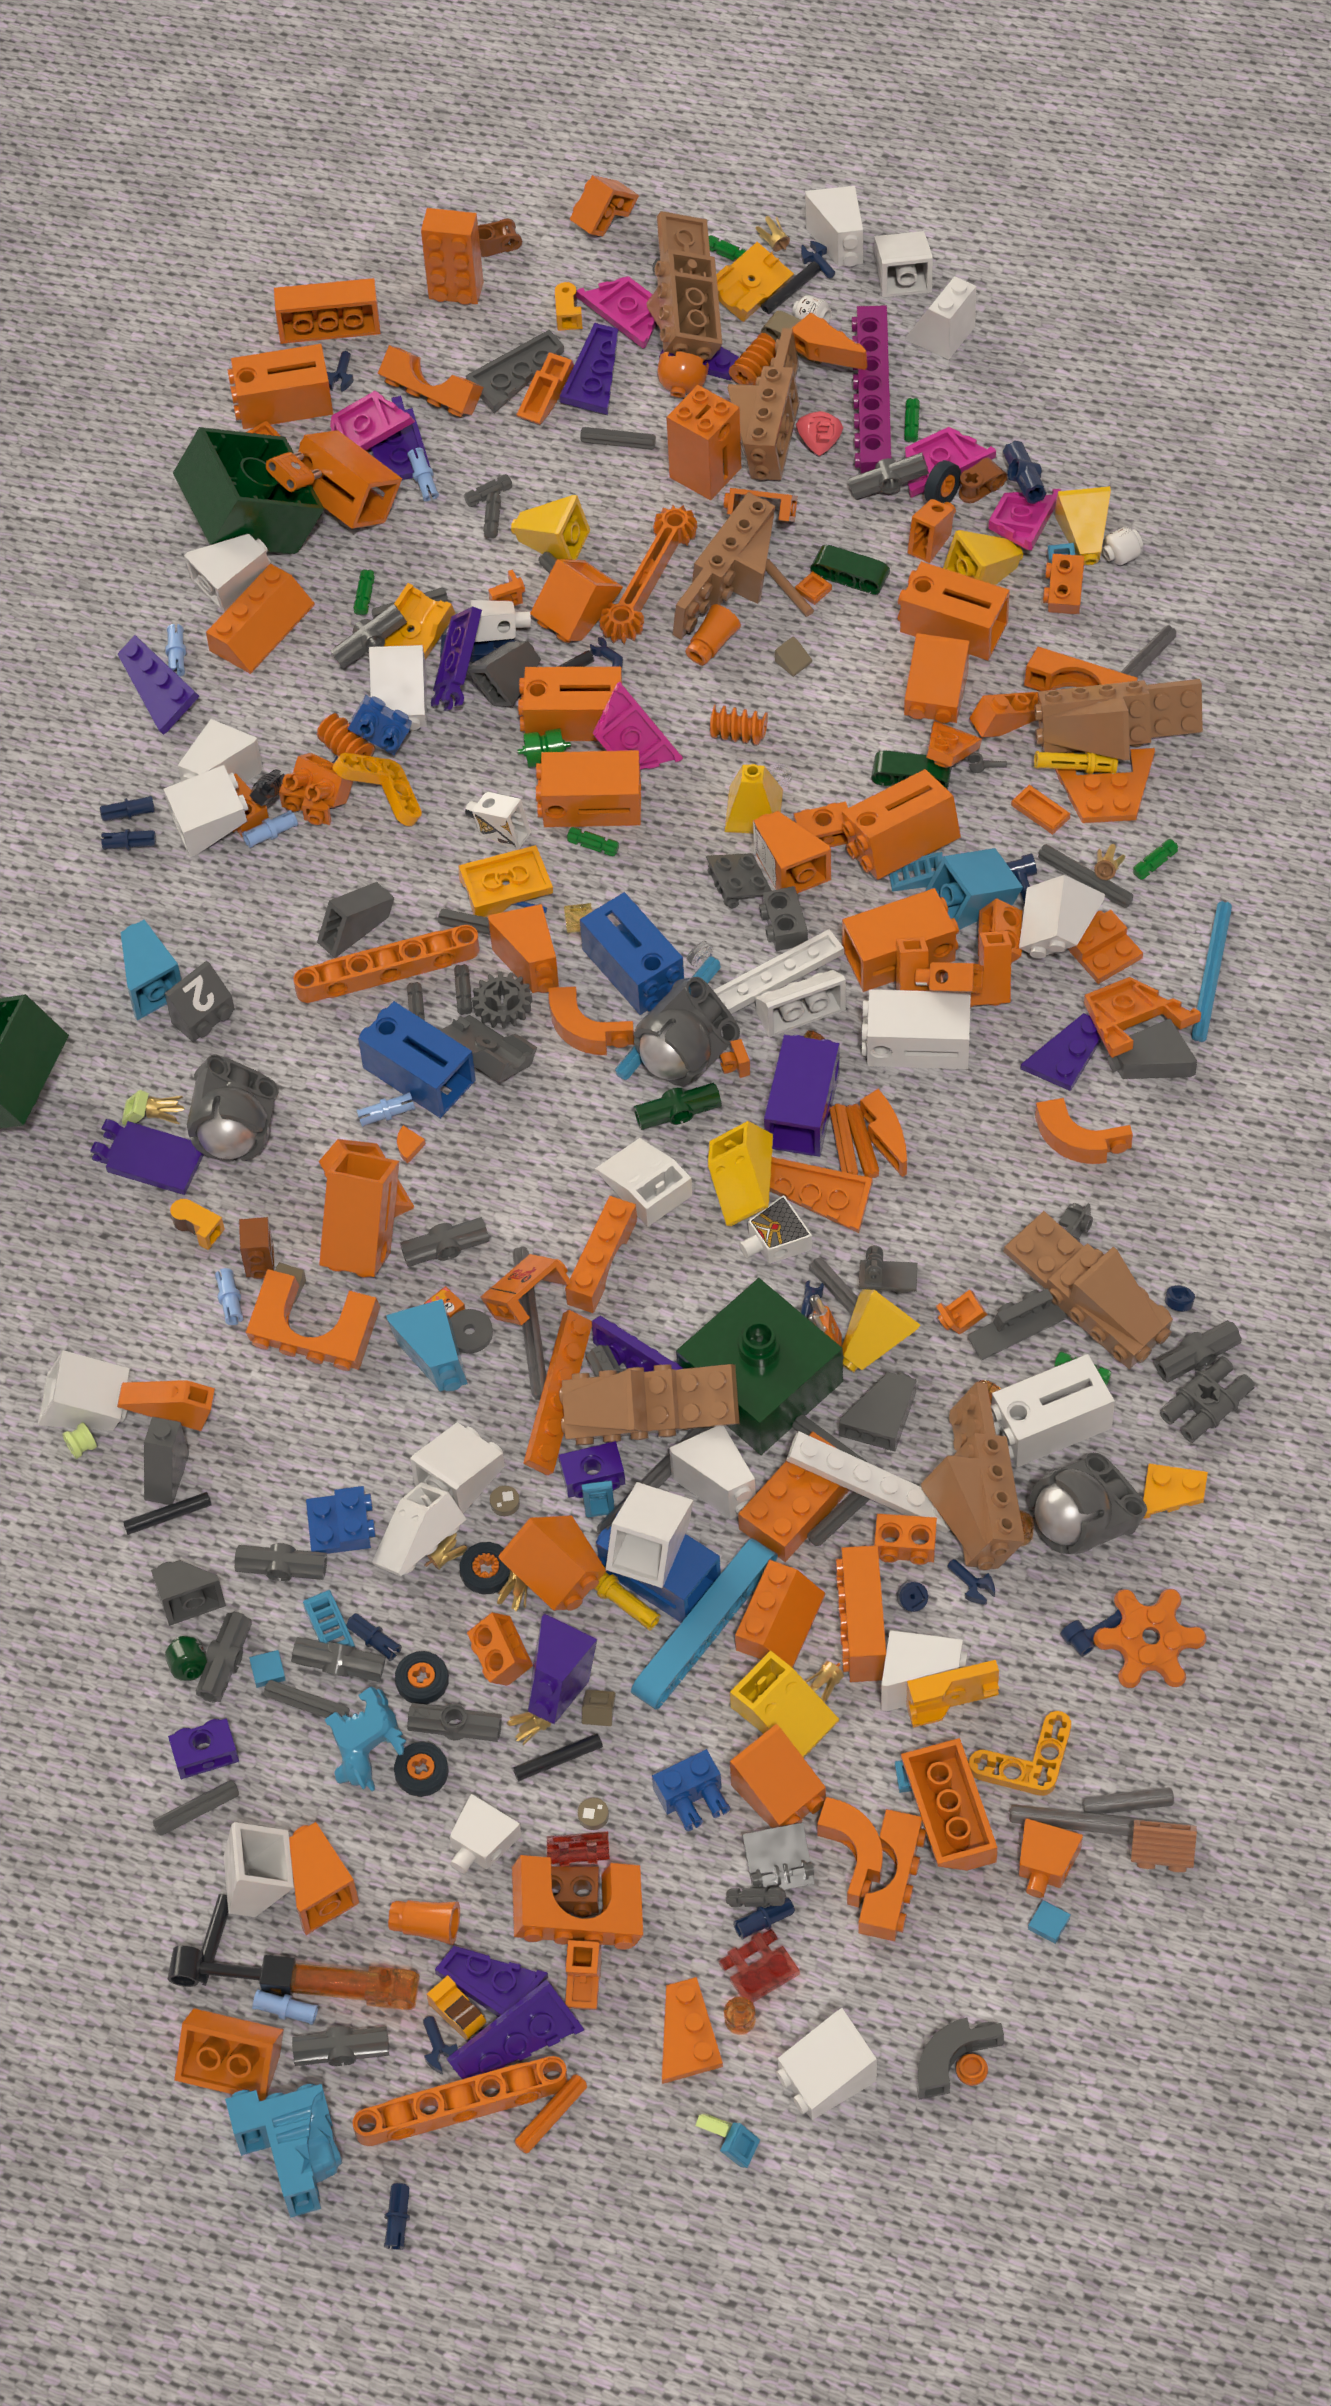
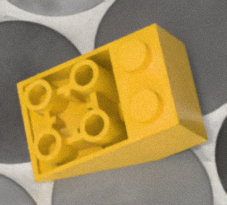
(741, 1171)
(779, 1696)

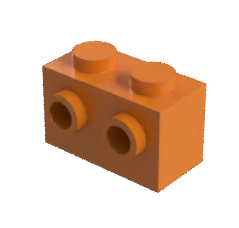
(1065, 584)

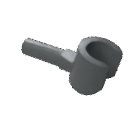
(978, 764)

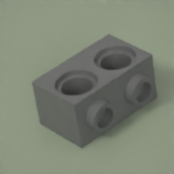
(787, 918)

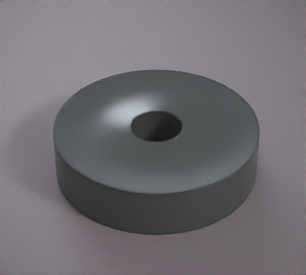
(475, 1320)

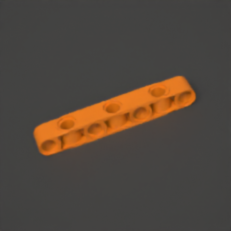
(386, 963)
(460, 2101)

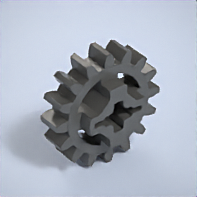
(515, 1003)

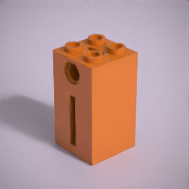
(280, 386)
(701, 438)
(349, 479)
(954, 607)
(565, 699)
(589, 788)
(901, 824)
(872, 936)
(359, 1213)

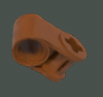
(495, 237)
(981, 480)

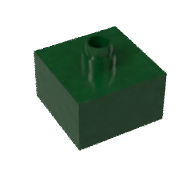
(237, 496)
(27, 1055)
(779, 1362)

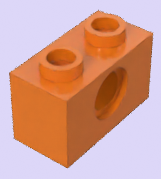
(824, 823)

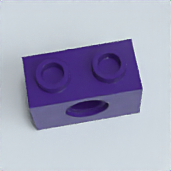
(601, 1458)
(217, 1755)

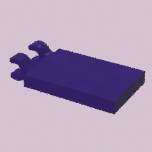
(394, 449)
(456, 658)
(148, 1156)

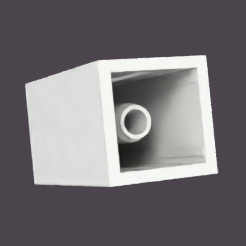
(916, 1029)
(1052, 1410)

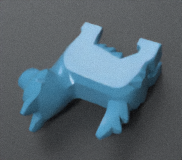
(361, 1734)

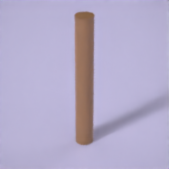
(788, 588)

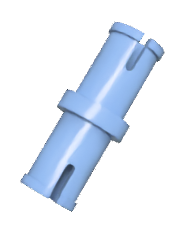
(423, 474)
(176, 649)
(270, 828)
(385, 1109)
(229, 1296)
(285, 2007)

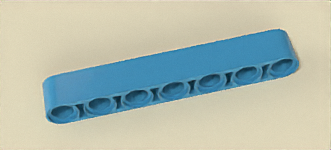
(702, 1624)

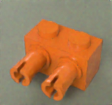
(318, 780)

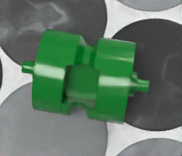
(535, 744)

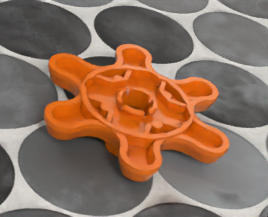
(1138, 1654)

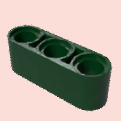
(850, 569)
(894, 767)

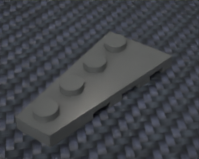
(514, 369)

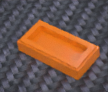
(1040, 809)

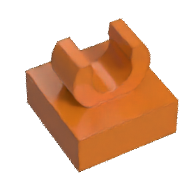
(736, 1059)

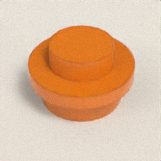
(971, 2069)

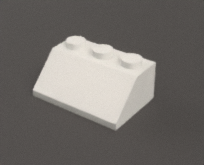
(802, 1002)

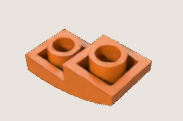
(313, 811)

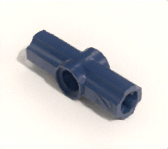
(1024, 472)

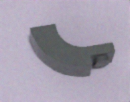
(947, 2047)

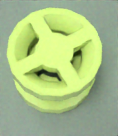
(79, 1440)

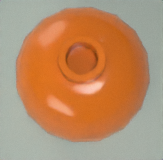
(681, 372)

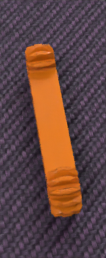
(625, 618)

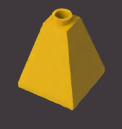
(1083, 520)
(553, 528)
(982, 556)
(751, 796)
(874, 1330)

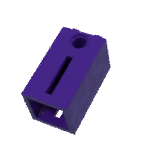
(802, 1094)

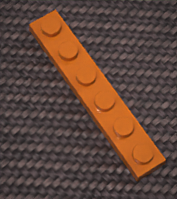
(565, 1361)

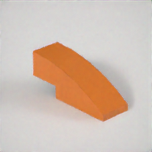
(545, 388)
(885, 1130)

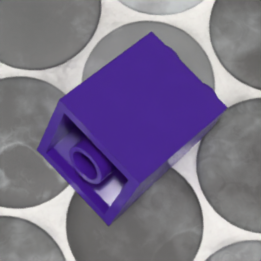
(559, 1668)

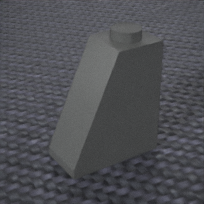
(501, 670)
(353, 916)
(1156, 1054)
(881, 1412)
(164, 1460)

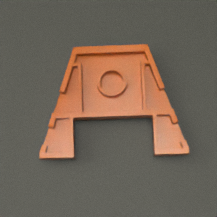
(1109, 795)
(1128, 1004)

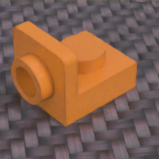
(509, 591)

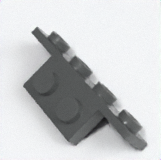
(1017, 1323)

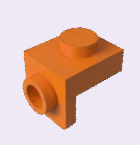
(961, 1313)

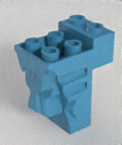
(299, 2136)

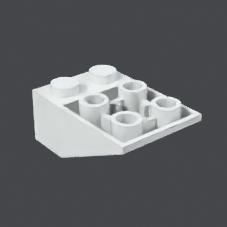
(647, 1179)
(417, 1528)

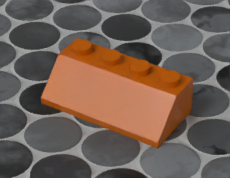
(259, 619)
(950, 1806)

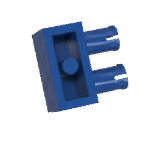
(380, 724)
(688, 1782)

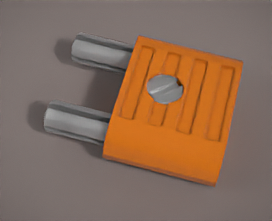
(291, 471)
(824, 1319)

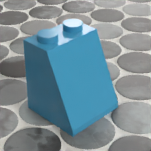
(972, 882)
(148, 968)
(430, 1343)

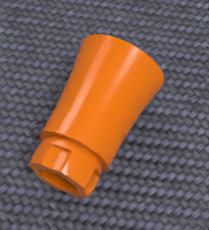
(712, 634)
(426, 1919)

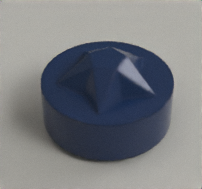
(1179, 1298)
(912, 1596)

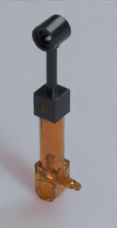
(283, 1976)

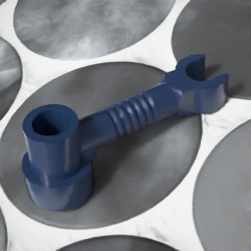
(1022, 869)
(1081, 1638)

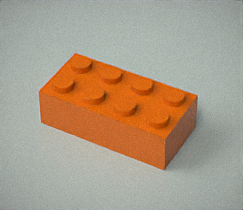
(452, 256)
(327, 310)
(789, 1507)
(861, 1613)

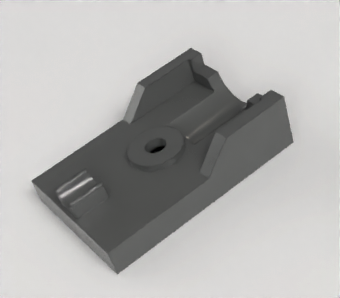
(492, 1053)

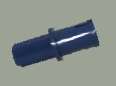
(127, 808)
(128, 839)
(373, 1636)
(762, 1919)
(397, 2216)

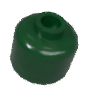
(185, 1657)

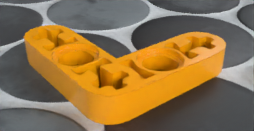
(389, 775)
(1029, 1770)

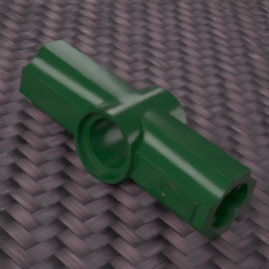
(677, 1106)

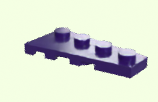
(626, 1347)
(526, 2027)

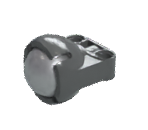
(685, 1032)
(230, 1109)
(1085, 1505)

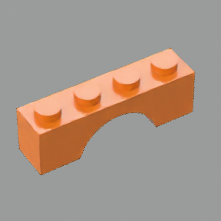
(405, 369)
(1054, 670)
(592, 1268)
(883, 1909)

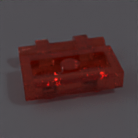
(578, 1848)
(765, 1974)

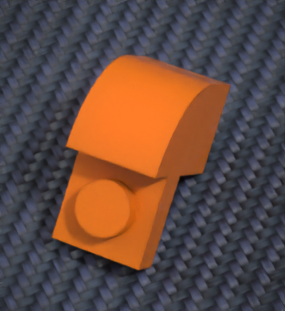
(583, 1974)

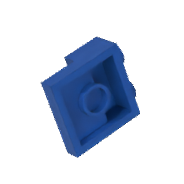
(340, 1521)

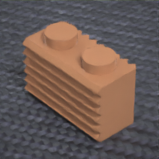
(1163, 1845)

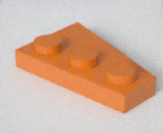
(950, 745)
(688, 2033)

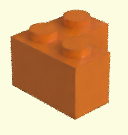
(600, 203)

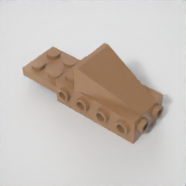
(687, 288)
(769, 411)
(729, 563)
(1116, 716)
(1092, 1289)
(647, 1402)
(977, 1485)

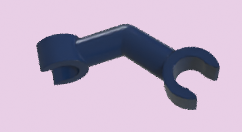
(608, 653)
(809, 1291)

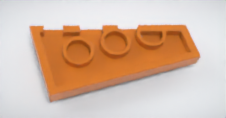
(824, 1191)

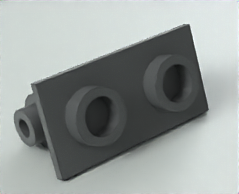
(1077, 1220)

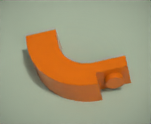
(581, 1031)
(1077, 1142)
(854, 1830)

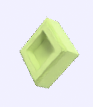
(135, 1107)
(713, 2124)

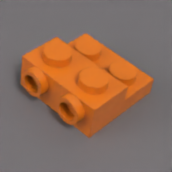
(1106, 947)

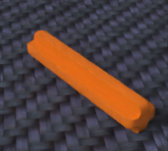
(843, 1139)
(862, 1141)
(551, 2113)

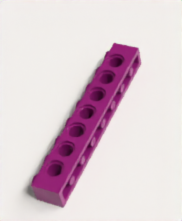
(872, 388)

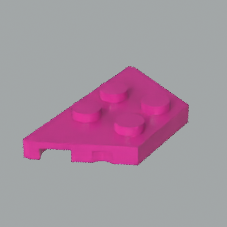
(623, 306)
(370, 420)
(948, 446)
(1021, 520)
(628, 727)

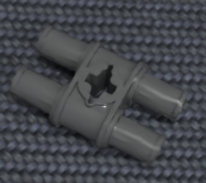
(1217, 1401)

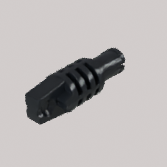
(267, 787)

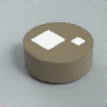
(504, 1501)
(593, 1813)

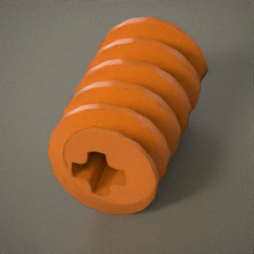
(751, 362)
(738, 725)
(336, 736)

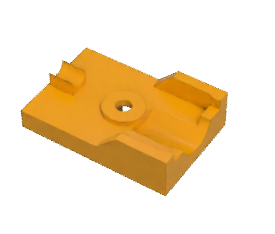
(746, 296)
(425, 615)
(486, 876)
(933, 1695)

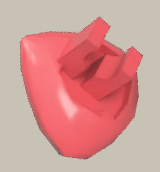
(819, 431)

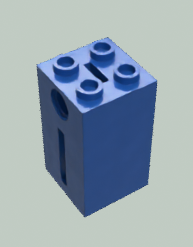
(631, 954)
(416, 1058)
(687, 1582)

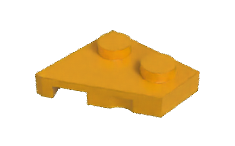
(1172, 1488)

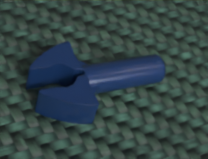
(820, 250)
(340, 373)
(972, 1582)
(437, 2045)

